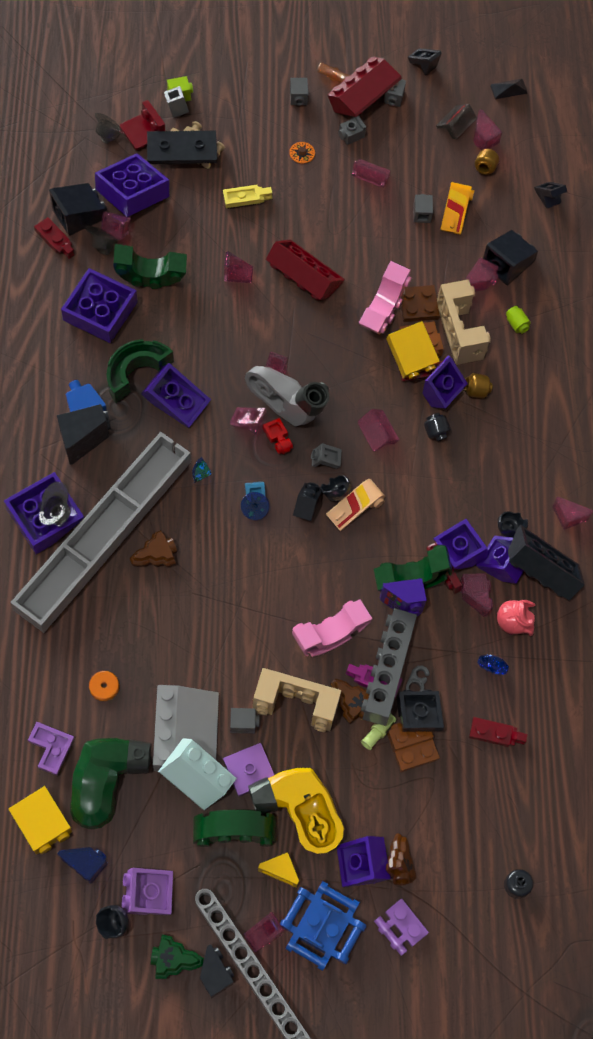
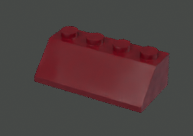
(363, 87)
(304, 269)

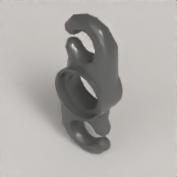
(415, 679)

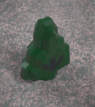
(172, 958)

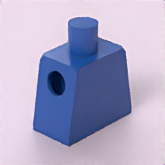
(82, 396)

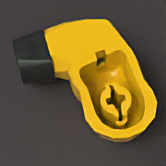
(306, 803)

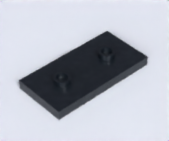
(181, 147)

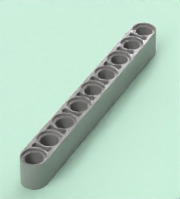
(250, 961)

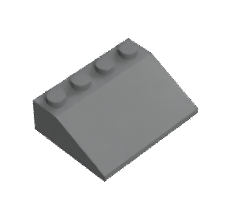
(187, 715)

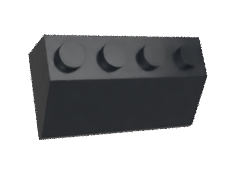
(545, 563)

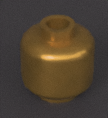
(486, 161)
(478, 385)

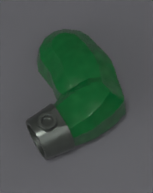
(98, 777)

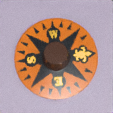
(302, 152)

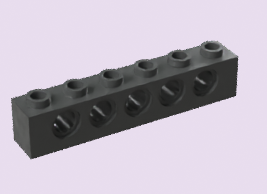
(380, 711)

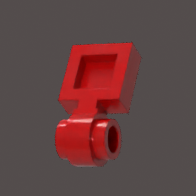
(277, 432)

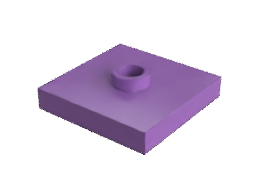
(248, 767)

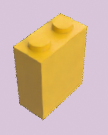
(413, 350)
(40, 821)

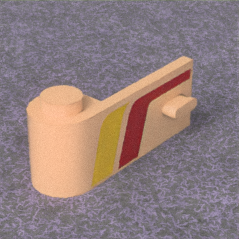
(355, 503)

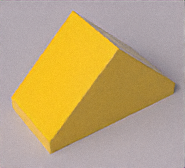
(280, 869)

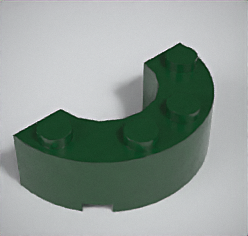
(148, 272)
(130, 357)
(431, 569)
(234, 824)

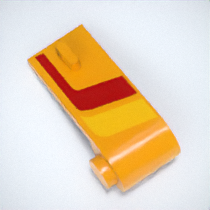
(456, 207)

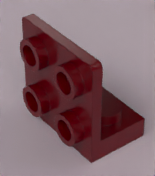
(137, 127)

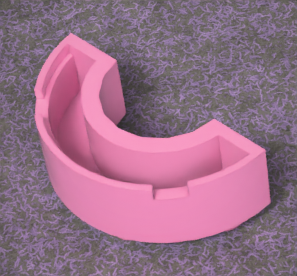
(387, 299)
(333, 630)

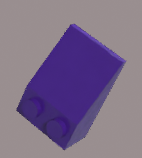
(176, 395)

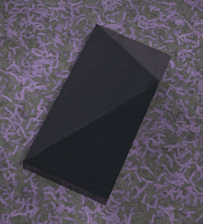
(508, 88)

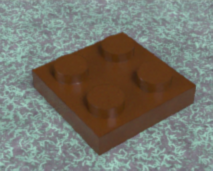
(419, 304)

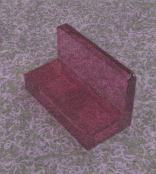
(370, 173)
(377, 429)

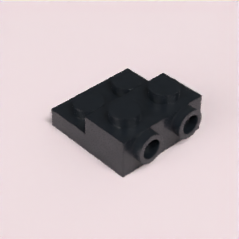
(420, 711)

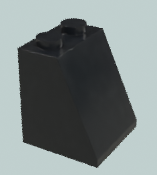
(77, 206)
(511, 255)
(83, 430)

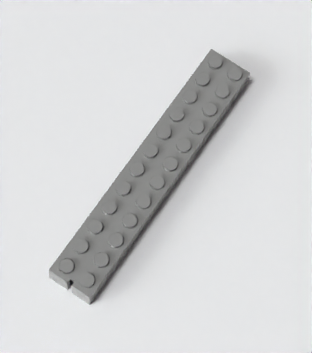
(101, 532)

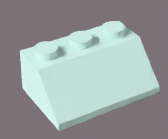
(197, 774)

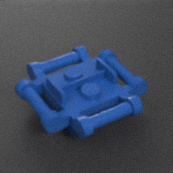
(322, 925)

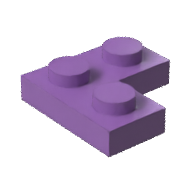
(56, 745)

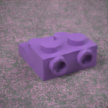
(148, 891)

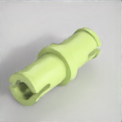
(378, 731)

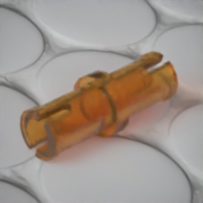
(331, 72)

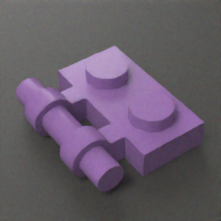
(405, 922)

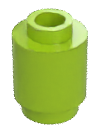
(518, 320)

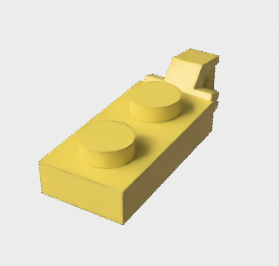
(246, 195)

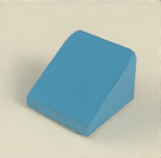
(255, 487)

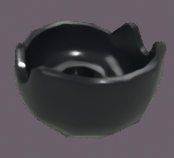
(337, 488)
(509, 522)
(112, 921)

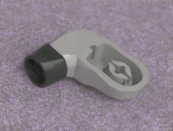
(286, 396)

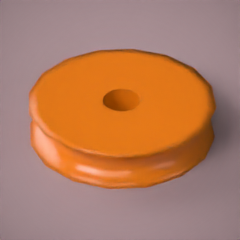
(109, 691)

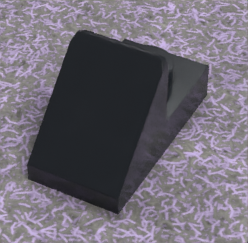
(426, 58)
(550, 193)

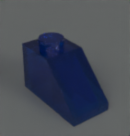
(84, 861)

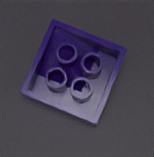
(132, 184)
(99, 305)
(25, 512)

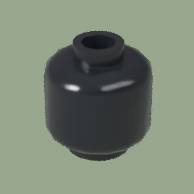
(437, 427)
(518, 877)

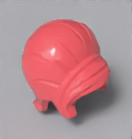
(516, 618)

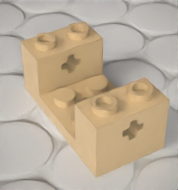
(466, 344)
(274, 682)

